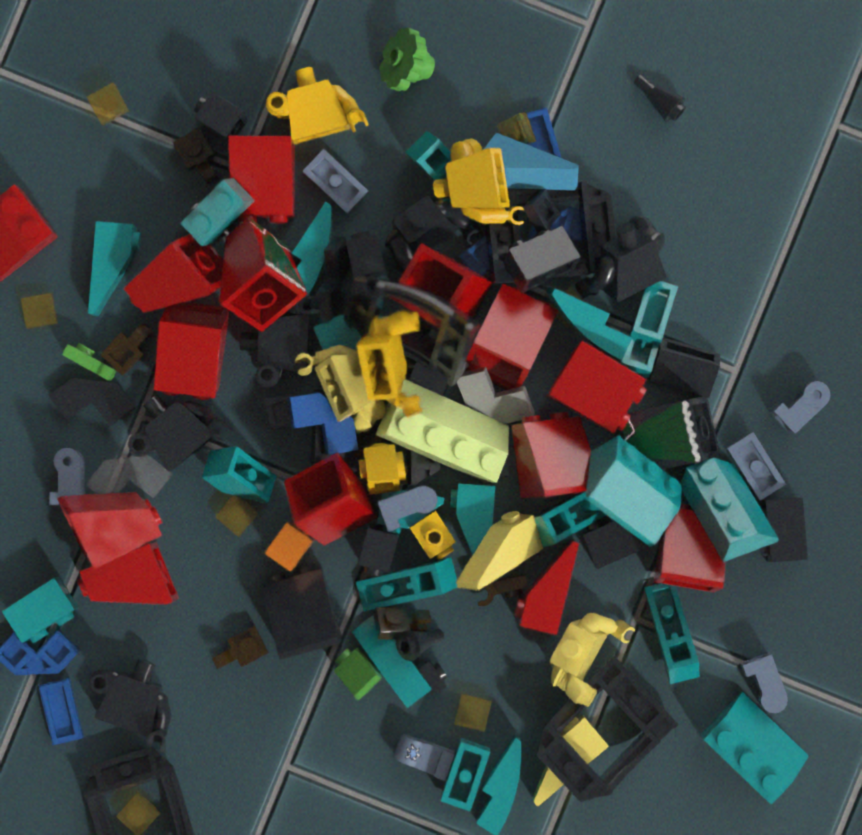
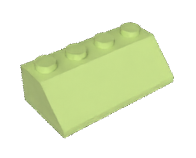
(449, 434)

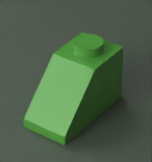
(356, 672)

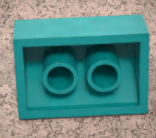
(632, 490)
(726, 508)
(755, 747)

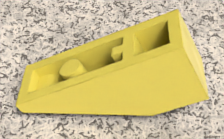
(502, 549)
(584, 741)

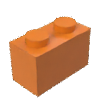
(289, 546)

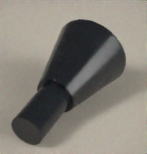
(666, 102)
(413, 643)

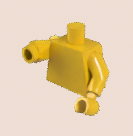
(315, 108)
(477, 183)
(384, 360)

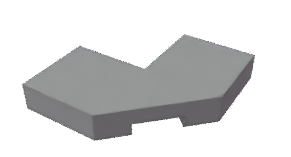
(502, 406)

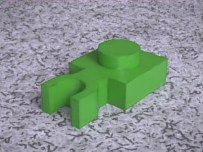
(83, 356)

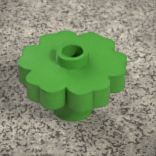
(405, 60)

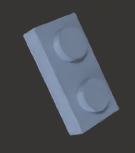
(335, 181)
(755, 466)

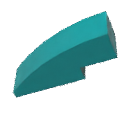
(311, 248)
(590, 323)
(649, 327)
(399, 673)
(501, 787)

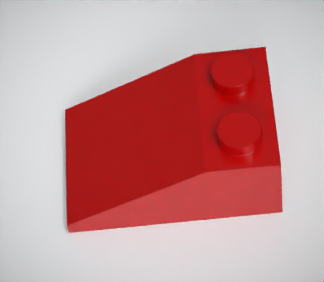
(21, 231)
(546, 596)

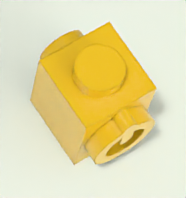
(382, 468)
(433, 536)

